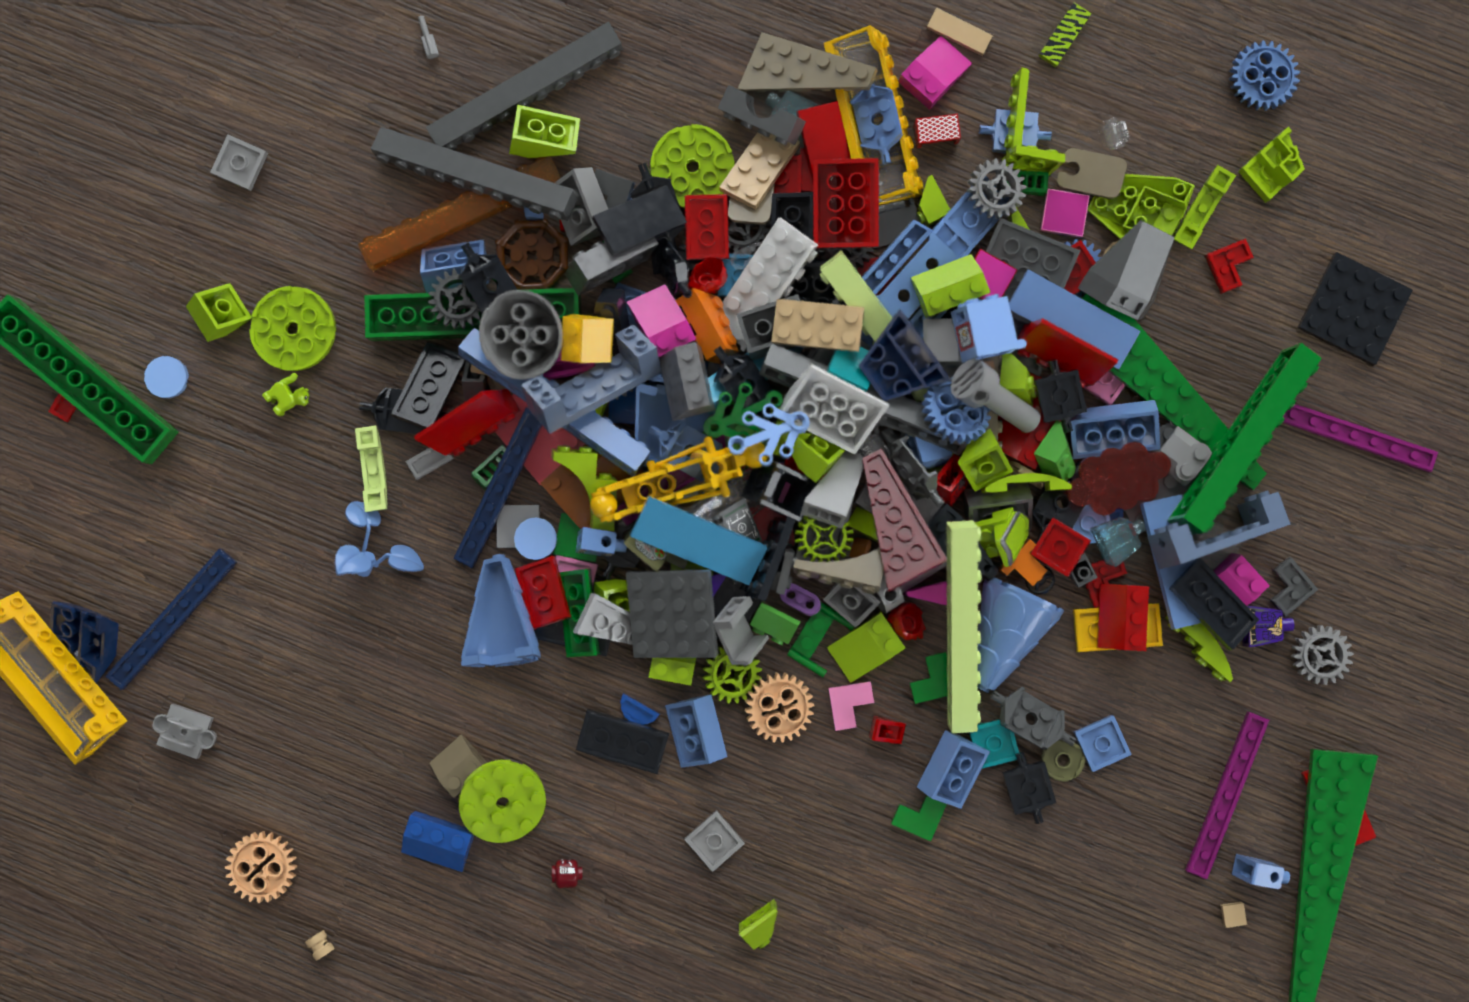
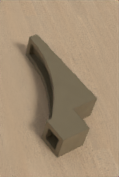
(858, 572)

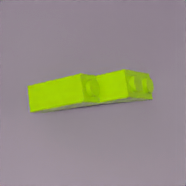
(584, 465)

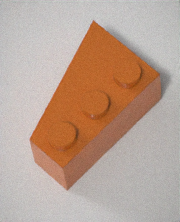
(709, 322)

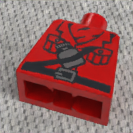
(947, 484)

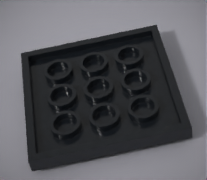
(1355, 308)

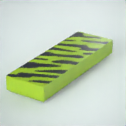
(1064, 34)

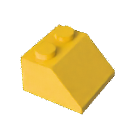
(587, 339)

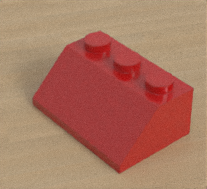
(1123, 617)

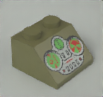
(649, 554)

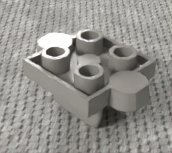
(184, 731)

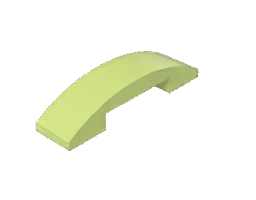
(372, 468)

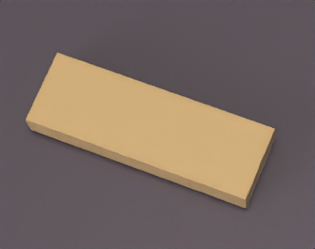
(959, 31)

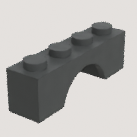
(741, 106)

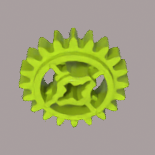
(715, 682)

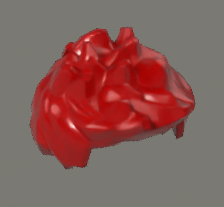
(708, 275)
(907, 621)

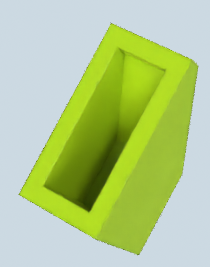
(932, 204)

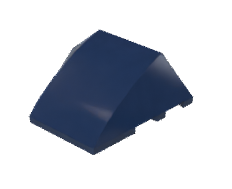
(901, 361)
(86, 636)

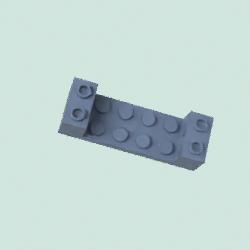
(593, 388)
(1259, 513)

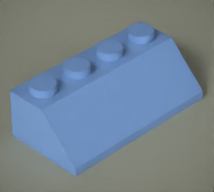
(1114, 427)

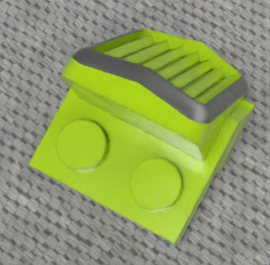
(1004, 534)

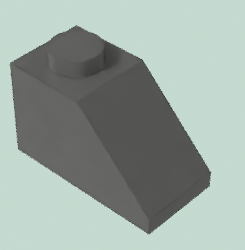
(473, 382)

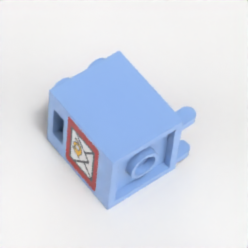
(985, 328)

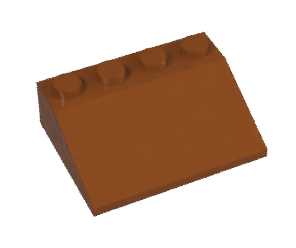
(571, 494)

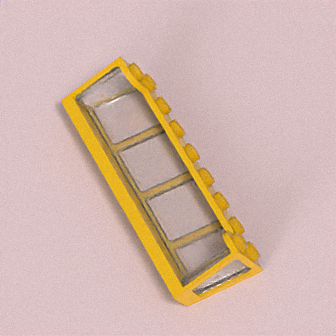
(900, 176)
(53, 682)

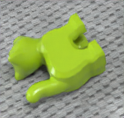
(286, 399)

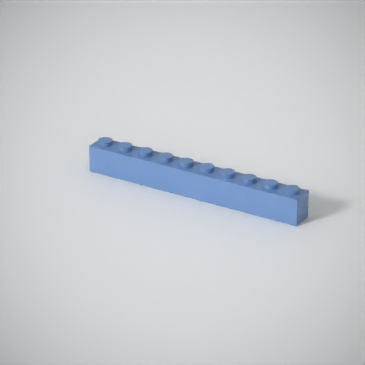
(590, 428)

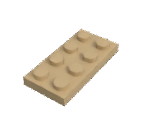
(757, 170)
(818, 325)

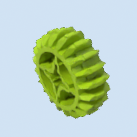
(810, 550)

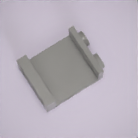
(736, 633)

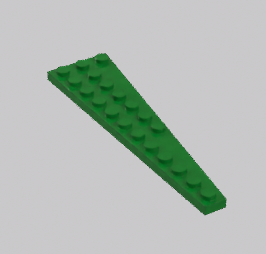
(1156, 378)
(1332, 820)

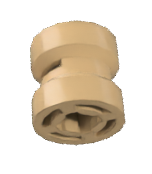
(319, 945)

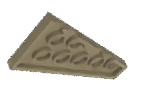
(800, 68)

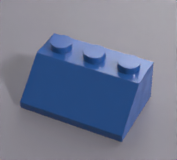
(437, 841)

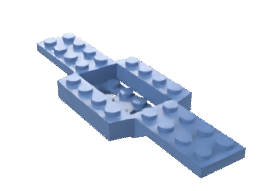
(948, 241)

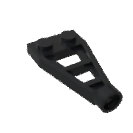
(937, 526)

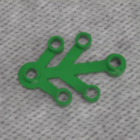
(737, 413)

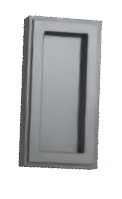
(427, 462)

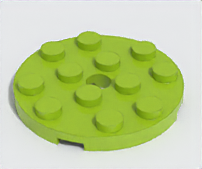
(697, 145)
(271, 322)
(500, 822)

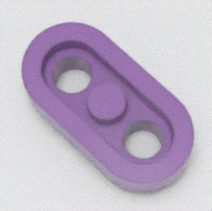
(801, 599)

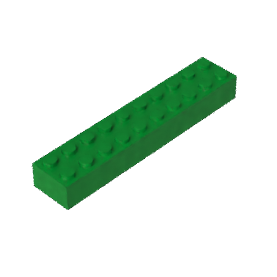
(410, 315)
(83, 381)
(1245, 439)

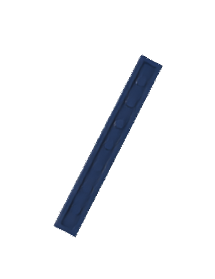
(498, 489)
(171, 619)

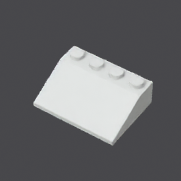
(834, 408)

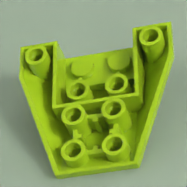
(1147, 198)

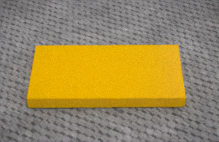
(1087, 628)

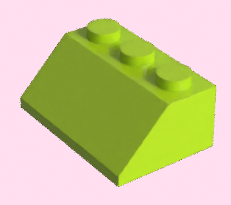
(949, 285)

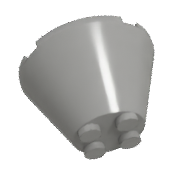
(521, 334)

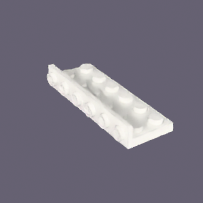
(769, 273)

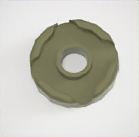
(1071, 769)

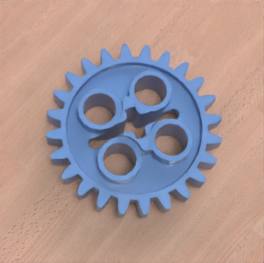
(1252, 89)
(966, 421)

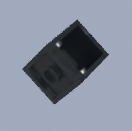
(767, 483)

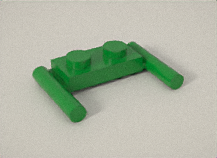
(812, 635)

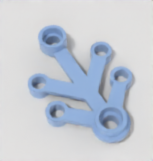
(771, 432)

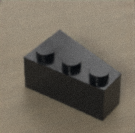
(613, 305)

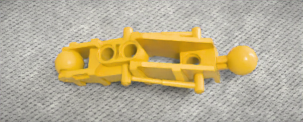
(605, 504)

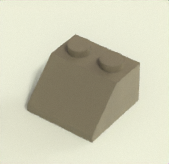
(456, 764)

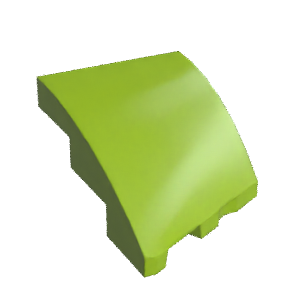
(1273, 166)

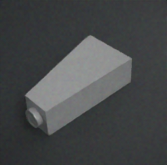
(835, 491)

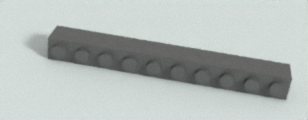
(526, 87)
(474, 173)
(902, 414)

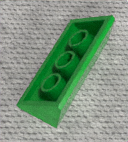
(577, 588)

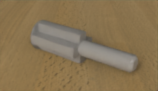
(428, 40)

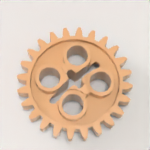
(773, 688)
(248, 852)

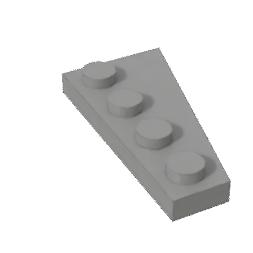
(604, 621)

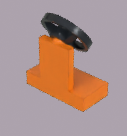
(1030, 569)

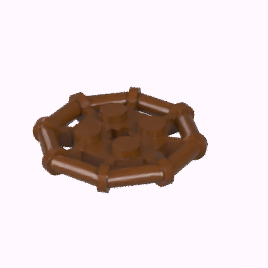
(532, 243)

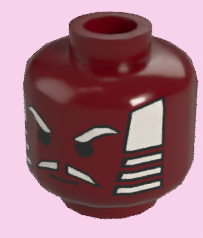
(566, 873)

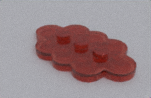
(1118, 478)

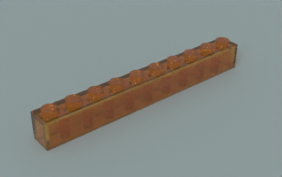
(443, 221)

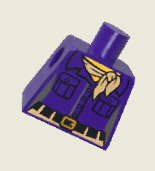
(1268, 628)

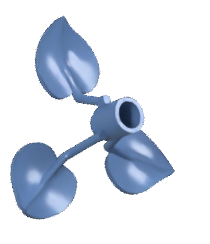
(352, 561)

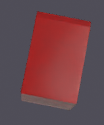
(887, 730)

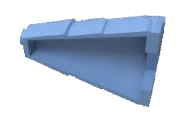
(499, 620)
(1009, 629)

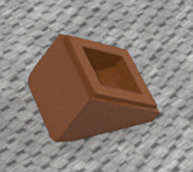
(860, 547)

